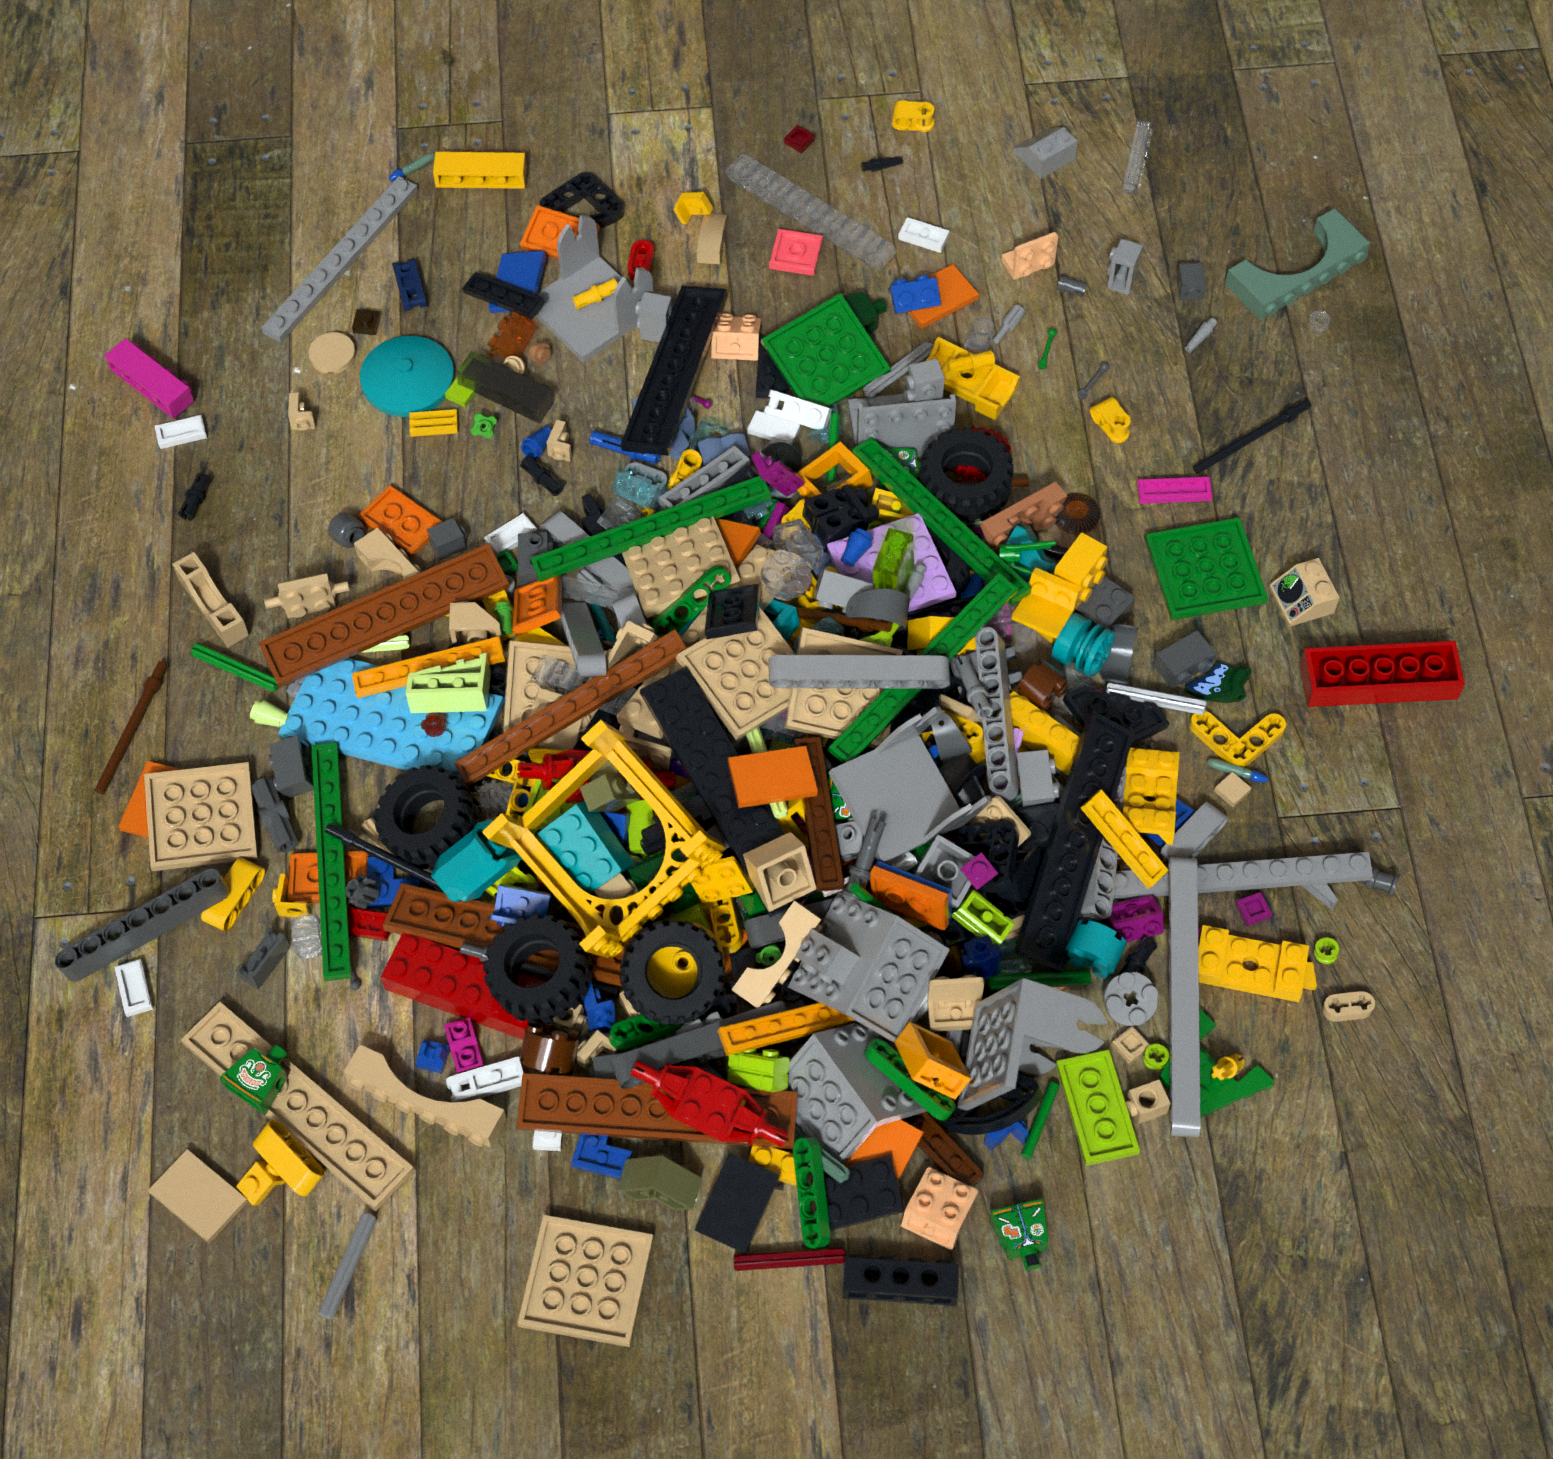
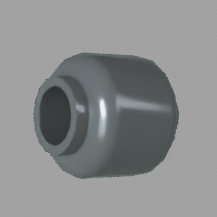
(346, 529)

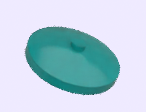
(406, 375)

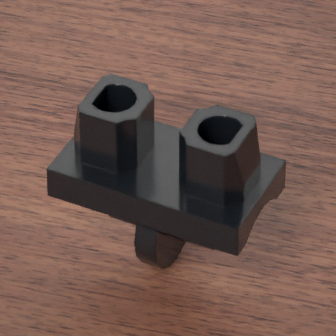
(727, 1002)

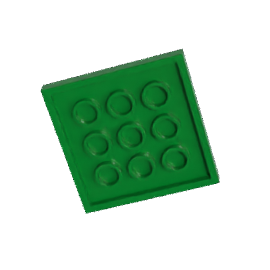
(826, 354)
(1205, 569)

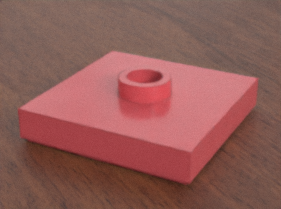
(796, 252)

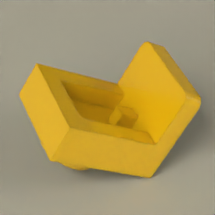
(259, 1182)

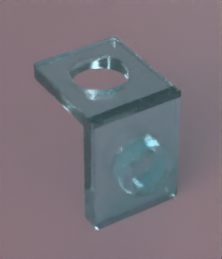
(703, 431)
(823, 434)
(758, 510)

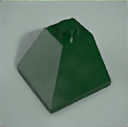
(645, 872)

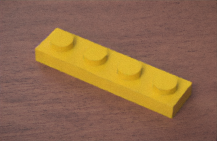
(1124, 839)

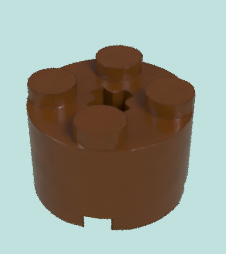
(1042, 685)
(549, 1047)

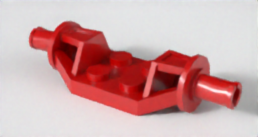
(560, 764)
(709, 1104)

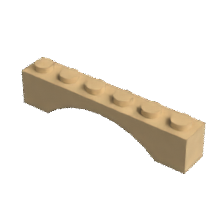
(473, 1118)

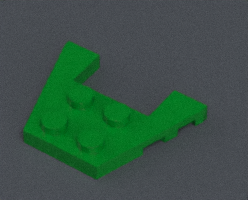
(1215, 1092)

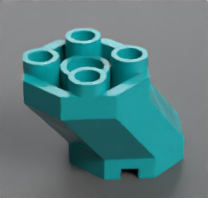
(1033, 558)
(473, 865)

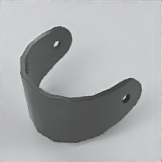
(880, 604)
(1118, 663)
(949, 738)

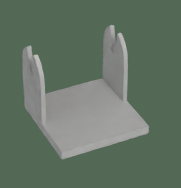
(597, 324)
(903, 789)
(1011, 1022)

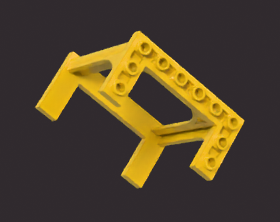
(601, 934)

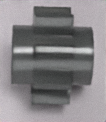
(362, 891)

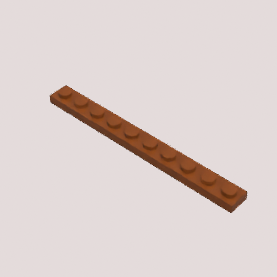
(570, 708)

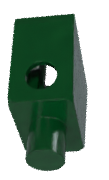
(865, 310)

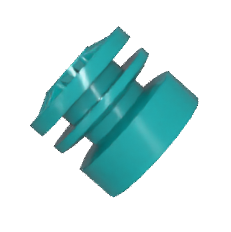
(1083, 645)

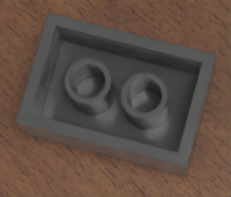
(1107, 604)

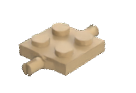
(307, 595)

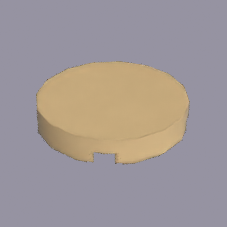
(332, 353)

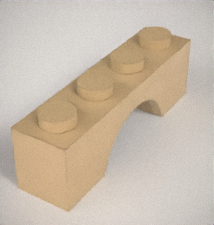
(379, 553)
(202, 590)
(758, 984)

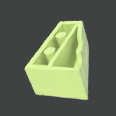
(450, 689)

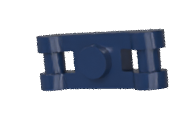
(409, 284)

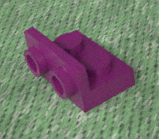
(777, 474)
(1136, 918)

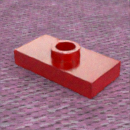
(367, 924)

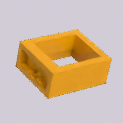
(837, 454)
(932, 1057)

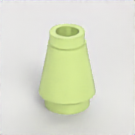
(268, 714)

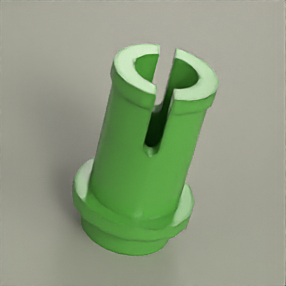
(504, 617)

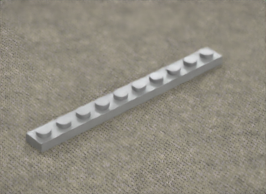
(339, 259)
(1258, 875)

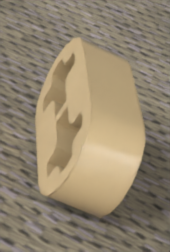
(1348, 1002)

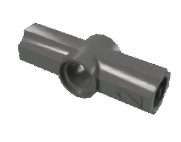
(274, 815)

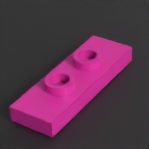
(1174, 490)

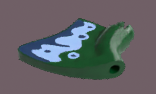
(1221, 684)

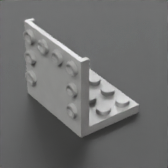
(900, 423)
(888, 976)
(843, 1092)

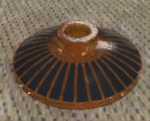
(1080, 520)

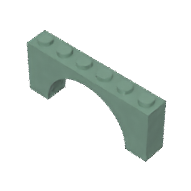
(1268, 292)

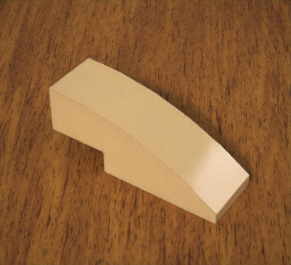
(711, 238)

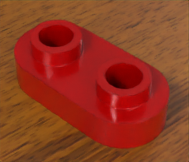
(637, 259)

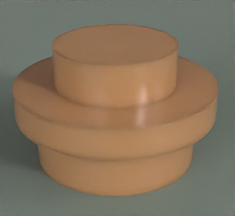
(540, 353)

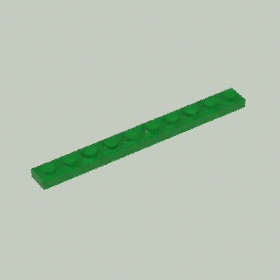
(938, 516)
(645, 529)
(948, 644)
(331, 863)

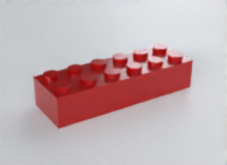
(1381, 673)
(449, 983)

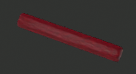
(789, 1258)

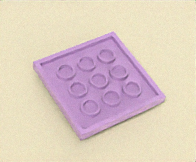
(936, 583)

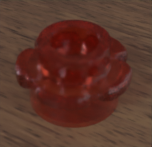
(436, 729)

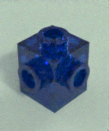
(981, 957)

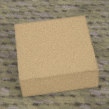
(1232, 789)
(1130, 1045)

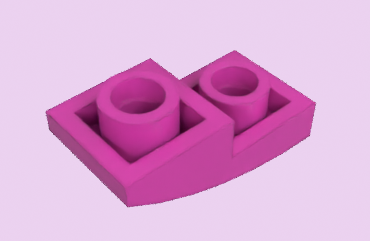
(463, 1045)

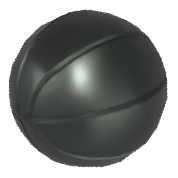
(784, 452)

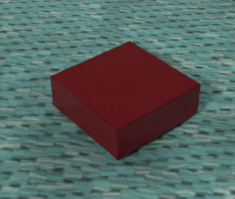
(799, 139)

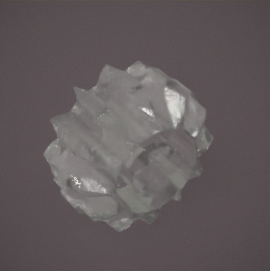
(492, 798)
(307, 936)

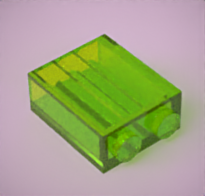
(894, 561)

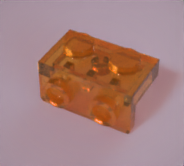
(512, 337)

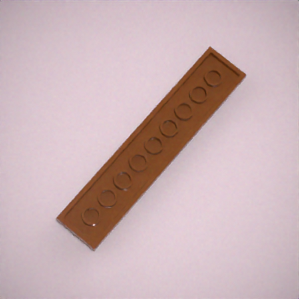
(382, 615)
(452, 923)
(605, 1109)

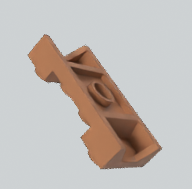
(1035, 511)

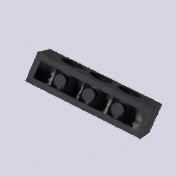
(913, 1291)

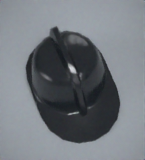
(971, 787)

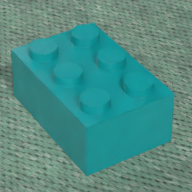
(586, 847)

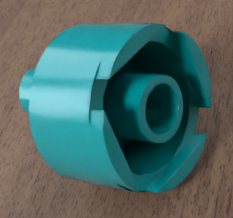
(1095, 948)

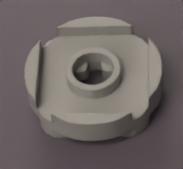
(1144, 993)

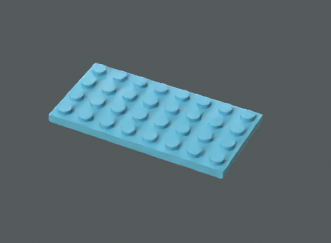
(381, 724)

